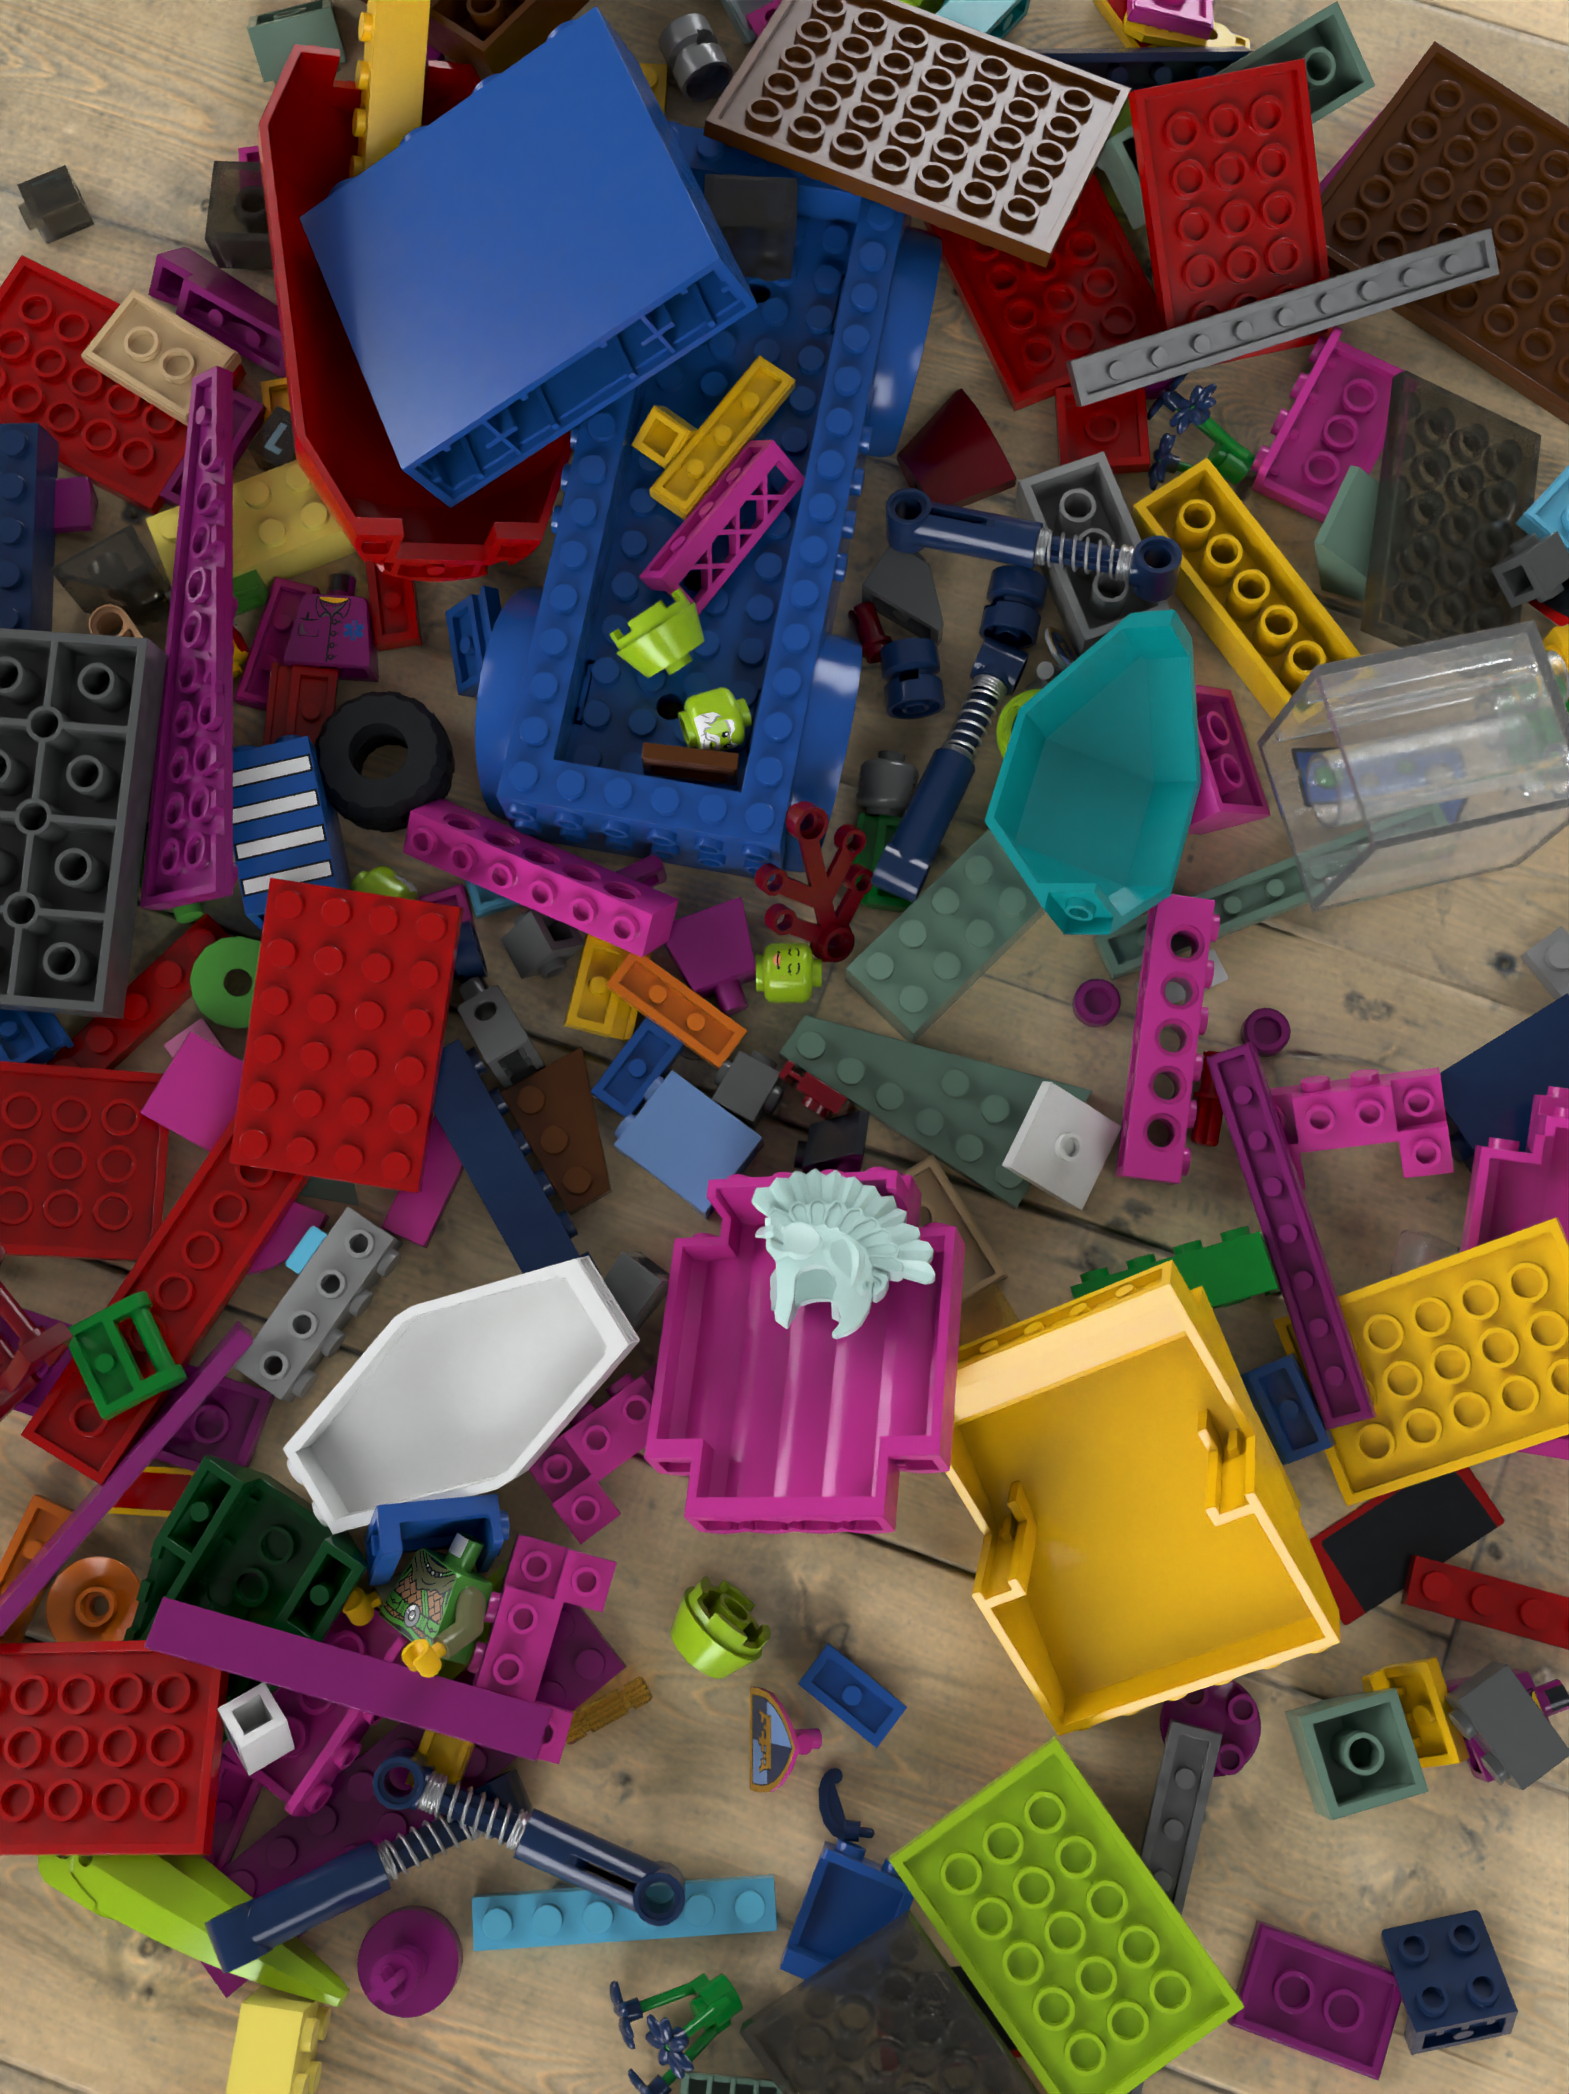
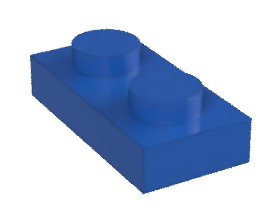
(634, 1069)
(852, 1695)

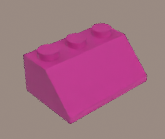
(1229, 780)

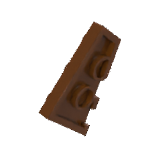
(563, 1129)

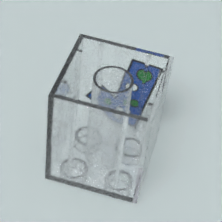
(1422, 764)

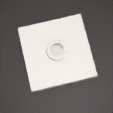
(1062, 1145)

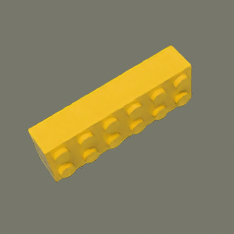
(1241, 586)

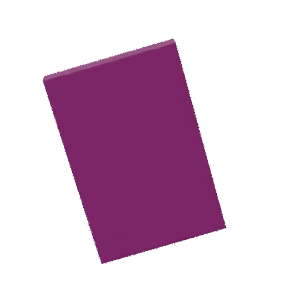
(1317, 2000)

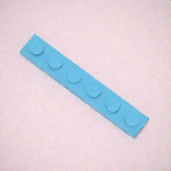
(583, 1917)

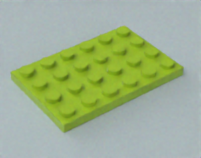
(1065, 1929)

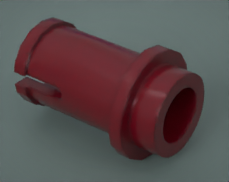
(869, 631)

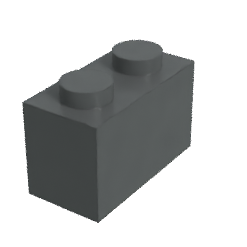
(1507, 1726)

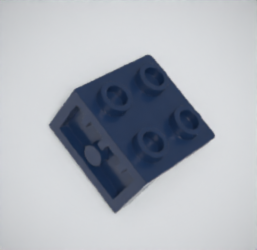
(1449, 1982)

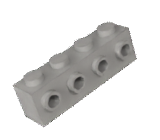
(319, 1306)

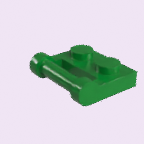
(109, 1363)

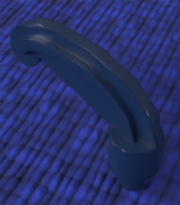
(833, 1813)

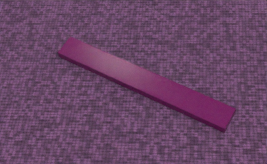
(1291, 1237)
(140, 1455)
(349, 1679)

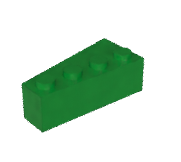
(1227, 1270)

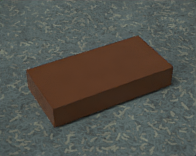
(690, 764)

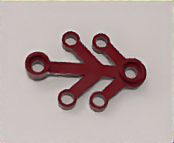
(831, 936)

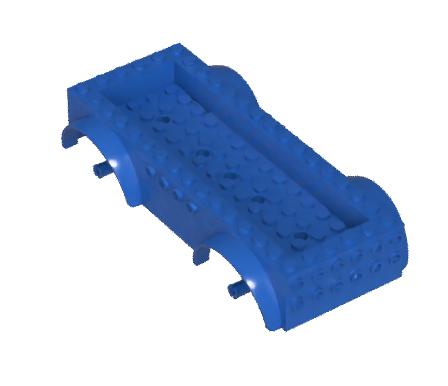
(554, 700)

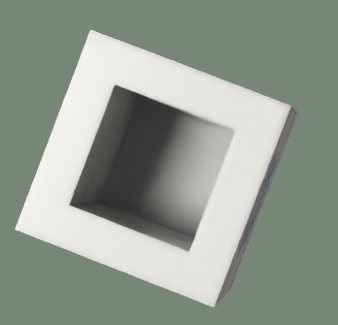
(256, 1728)

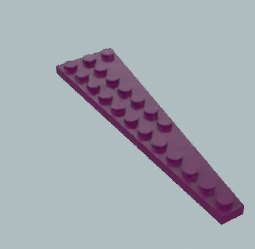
(193, 765)

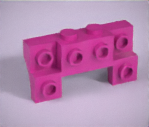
(1368, 1112)
(593, 1449)
(525, 1621)

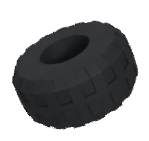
(371, 723)

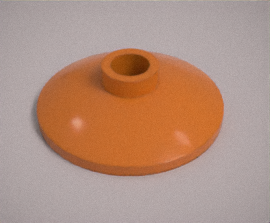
(74, 1593)

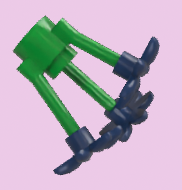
(1227, 455)
(712, 2007)

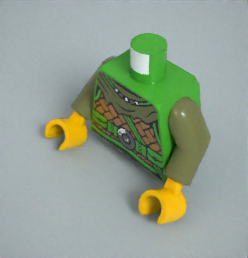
(432, 1603)

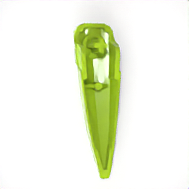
(172, 1901)

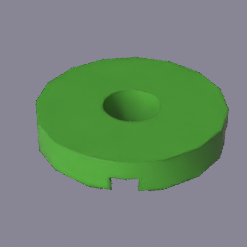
(209, 976)

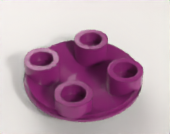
(1221, 1709)

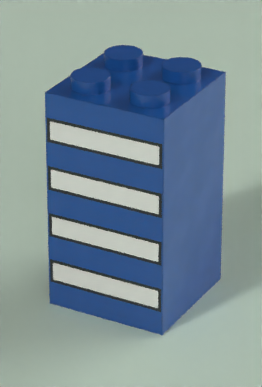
(283, 822)

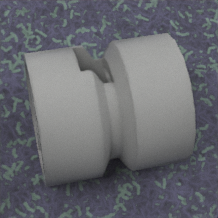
(695, 57)

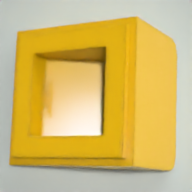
(663, 435)

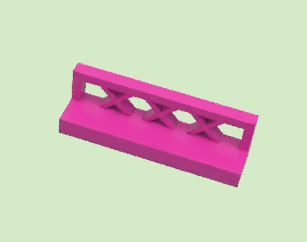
(716, 510)

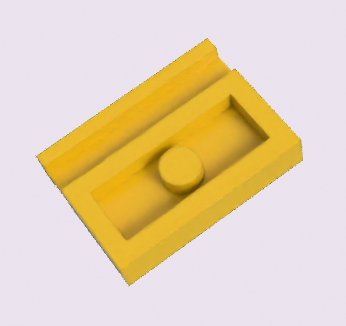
(591, 1004)

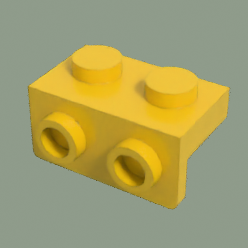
(1425, 1709)

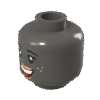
(886, 784)

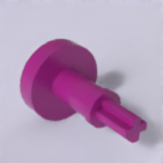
(410, 1961)

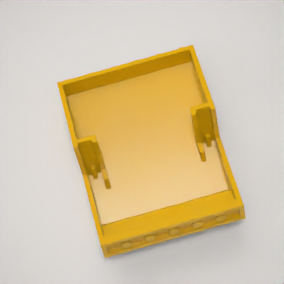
(1129, 1505)

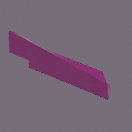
(220, 306)

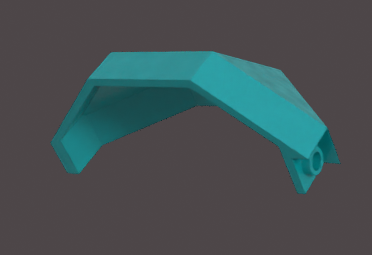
(1104, 777)

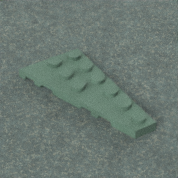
(935, 1099)

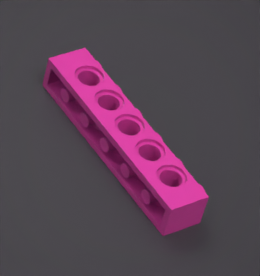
(541, 876)
(1136, 1155)

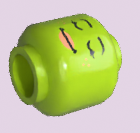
(787, 973)

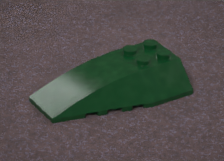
(251, 1554)

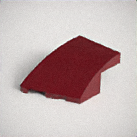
(956, 456)

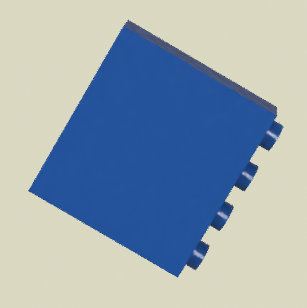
(524, 261)

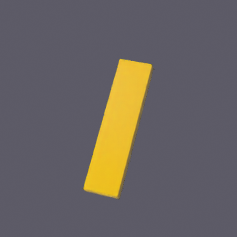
(722, 436)

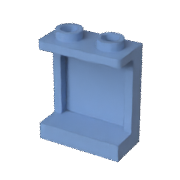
(686, 1140)

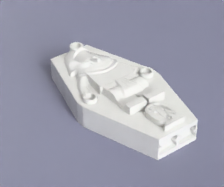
(461, 1393)

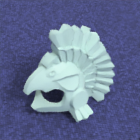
(836, 1246)

